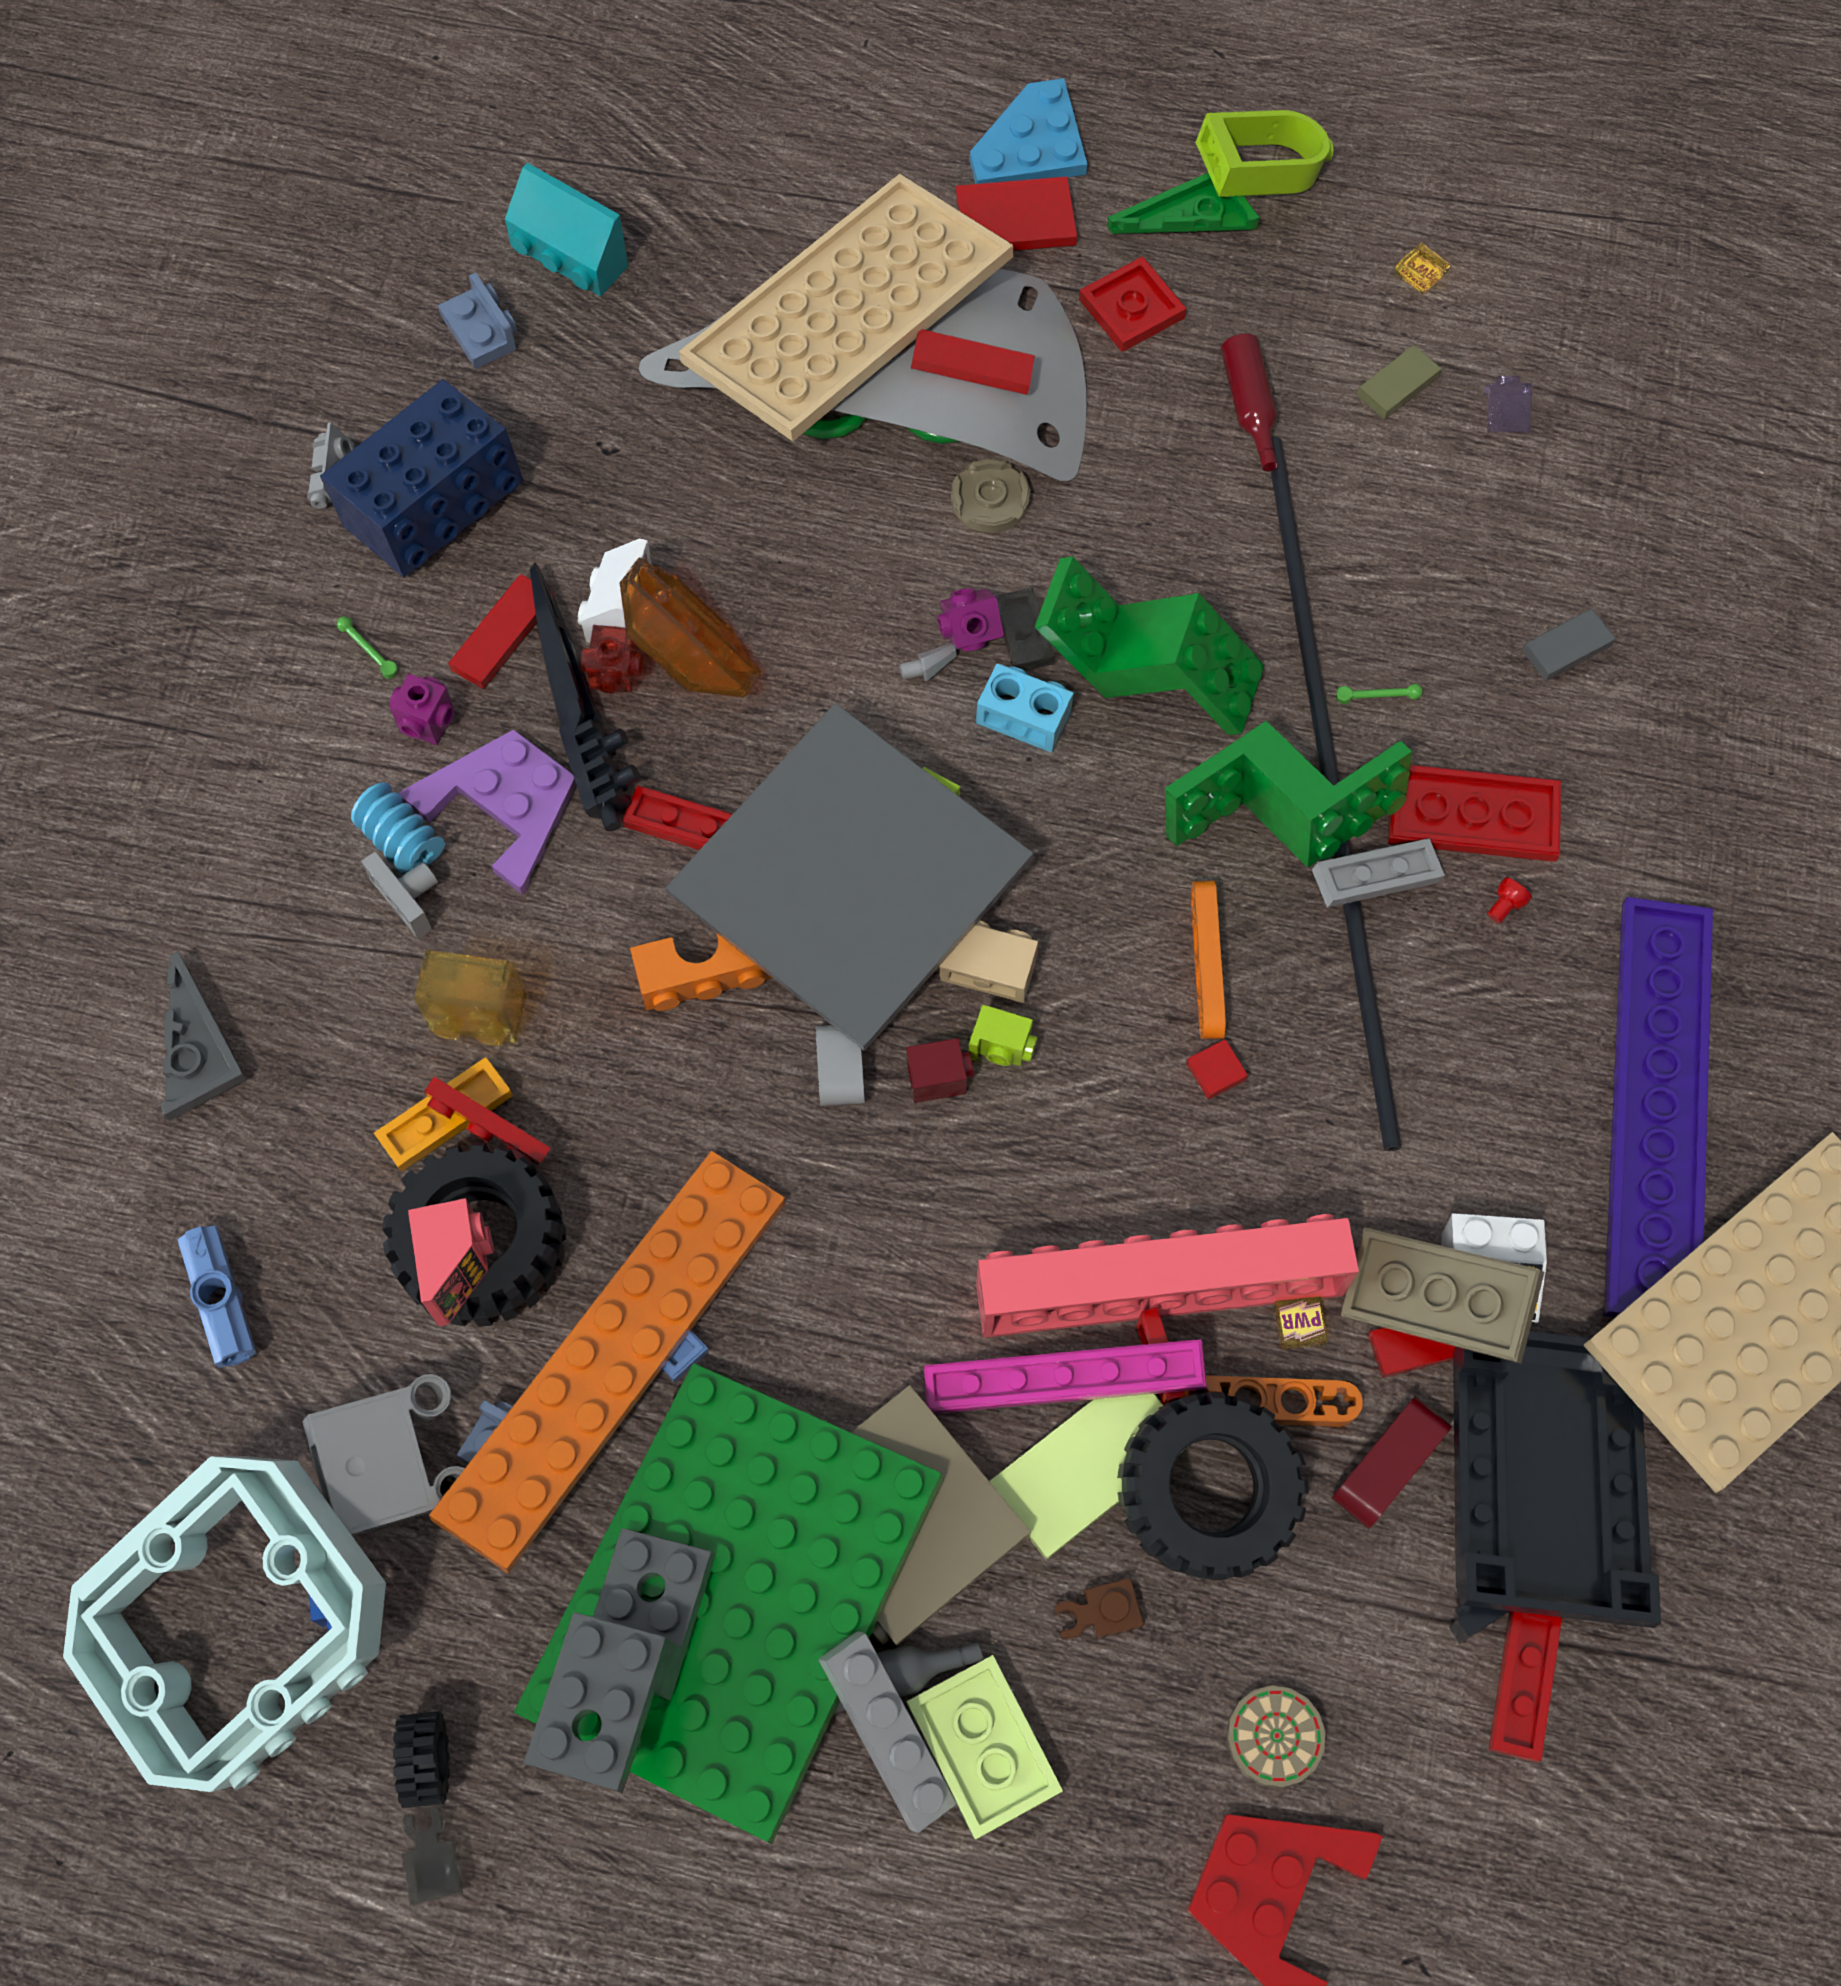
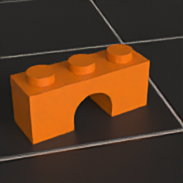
(669, 979)

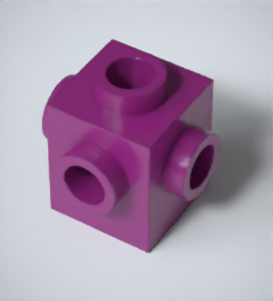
(970, 618)
(422, 708)

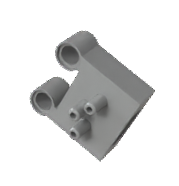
(372, 1459)

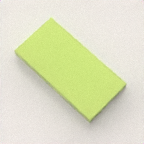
(1073, 1471)

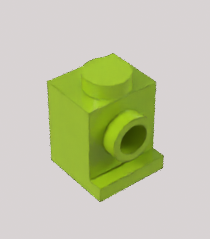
(1002, 1037)

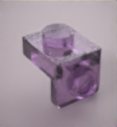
(1508, 405)

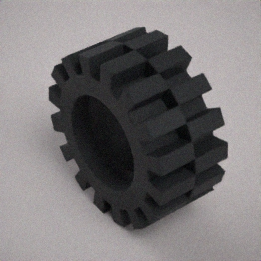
(421, 1759)

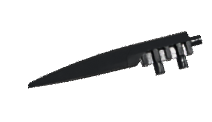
(585, 740)

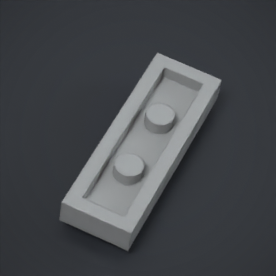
(1378, 872)

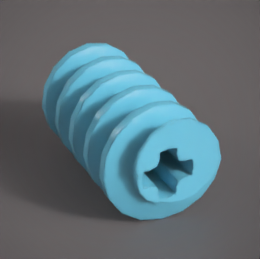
(395, 828)

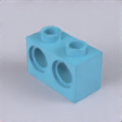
(1020, 716)

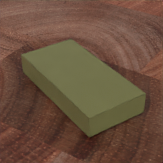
(1398, 382)

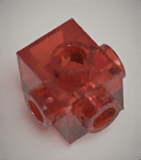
(611, 660)

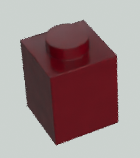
(938, 1070)

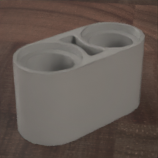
(838, 1068)

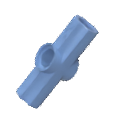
(226, 1320)

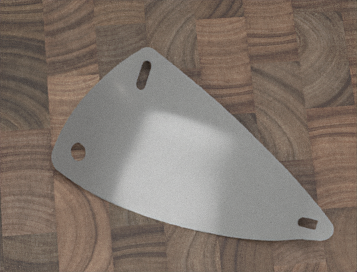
(963, 409)

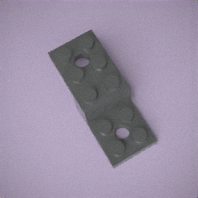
(620, 1660)

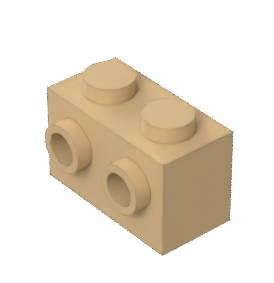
(992, 962)

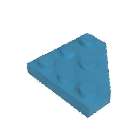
(1031, 138)

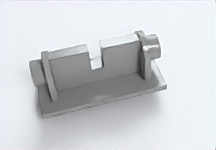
(327, 451)

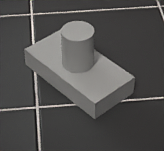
(402, 891)

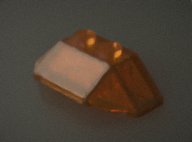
(684, 633)

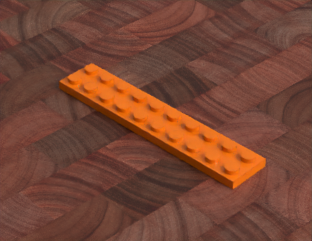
(606, 1363)

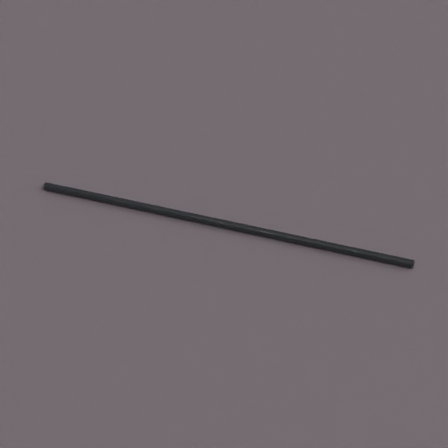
(1328, 769)

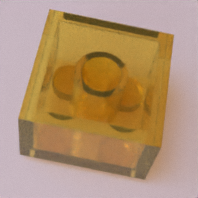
(470, 997)

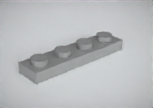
(887, 1731)

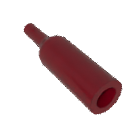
(1251, 393)

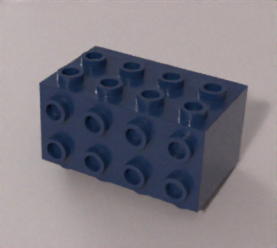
(423, 477)

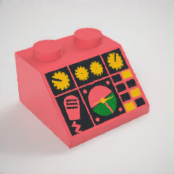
(449, 1255)

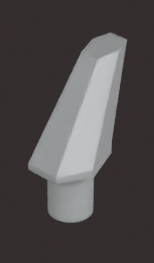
(928, 662)

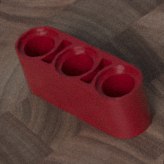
(1391, 1462)

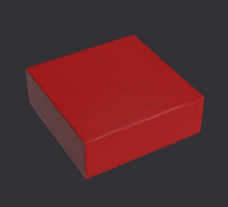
(1216, 1069)

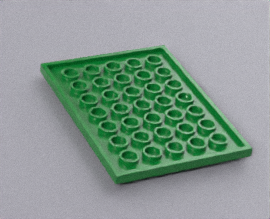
(805, 1556)

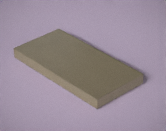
(1443, 1294)

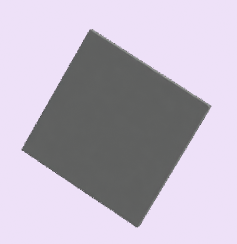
(849, 875)

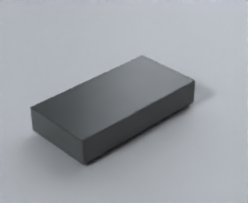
(1568, 644)

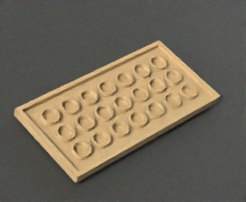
(845, 306)
(1741, 1326)

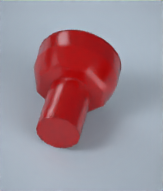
(1511, 896)

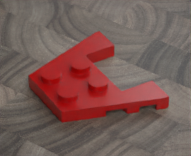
(1257, 1884)

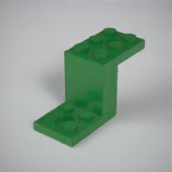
(1150, 645)
(1287, 794)

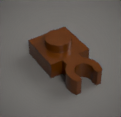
(1108, 1609)

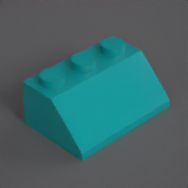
(566, 231)

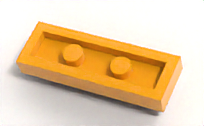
(424, 1130)

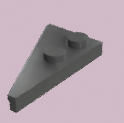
(197, 1055)

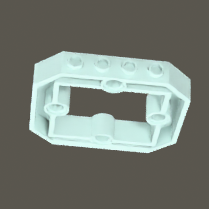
(122, 1675)

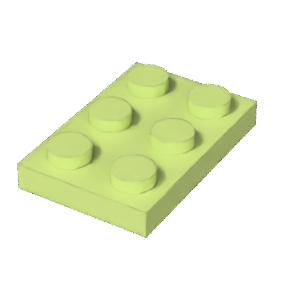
(984, 1747)

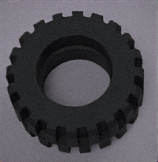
(478, 1177)
(1274, 1474)

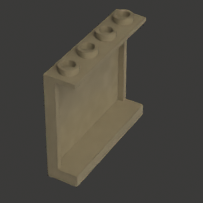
(964, 1528)

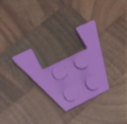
(514, 787)

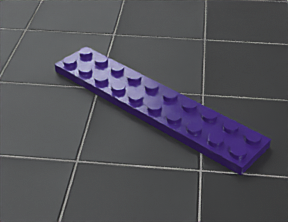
(1658, 1095)

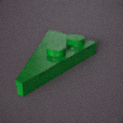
(1186, 209)

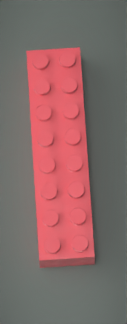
(1175, 1274)

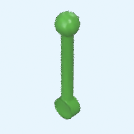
(388, 668)
(1345, 694)

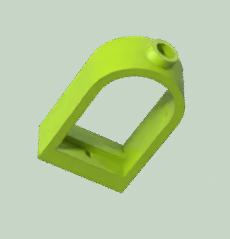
(1275, 127)

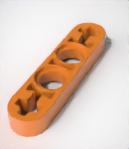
(1207, 960)
(1270, 1395)

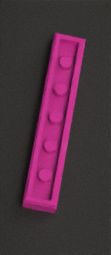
(1065, 1376)

